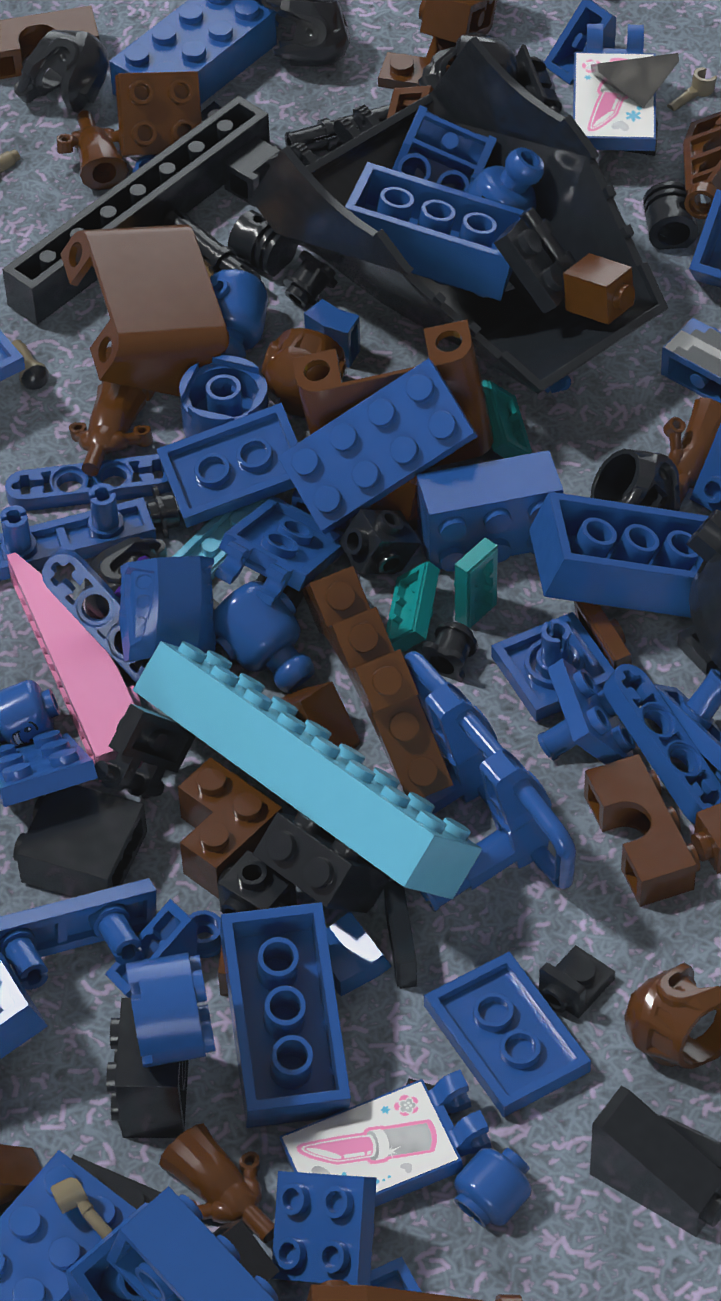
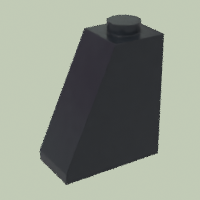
(654, 1164)

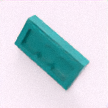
(506, 422)
(476, 583)
(412, 606)

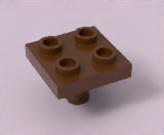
(155, 110)

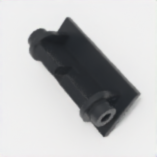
(535, 79)

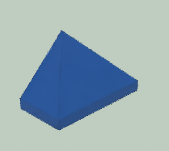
(166, 934)

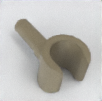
(699, 87)
(70, 1195)

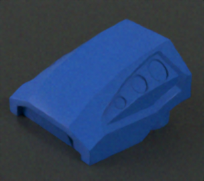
(442, 151)
(166, 603)

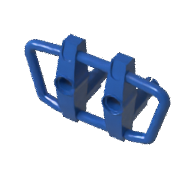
(488, 770)

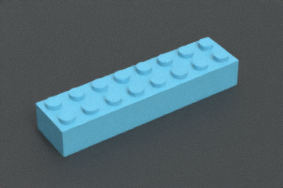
(308, 770)

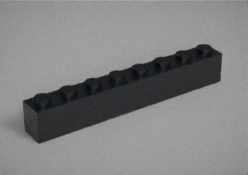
(171, 180)

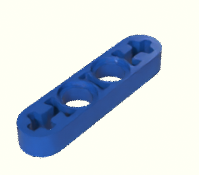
(57, 475)
(101, 629)
(627, 691)

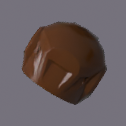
(279, 369)
(664, 1014)

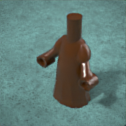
(95, 153)
(109, 425)
(694, 447)
(215, 1178)

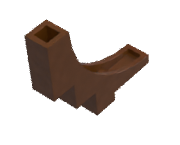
(379, 679)

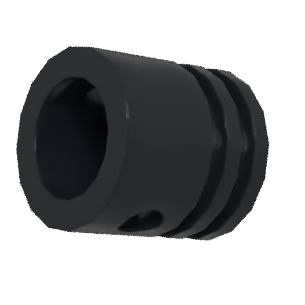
(667, 216)
(260, 244)

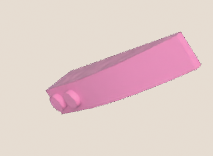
(78, 663)

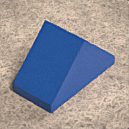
(574, 38)

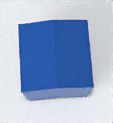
(338, 325)
(353, 955)

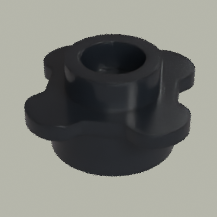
(163, 511)

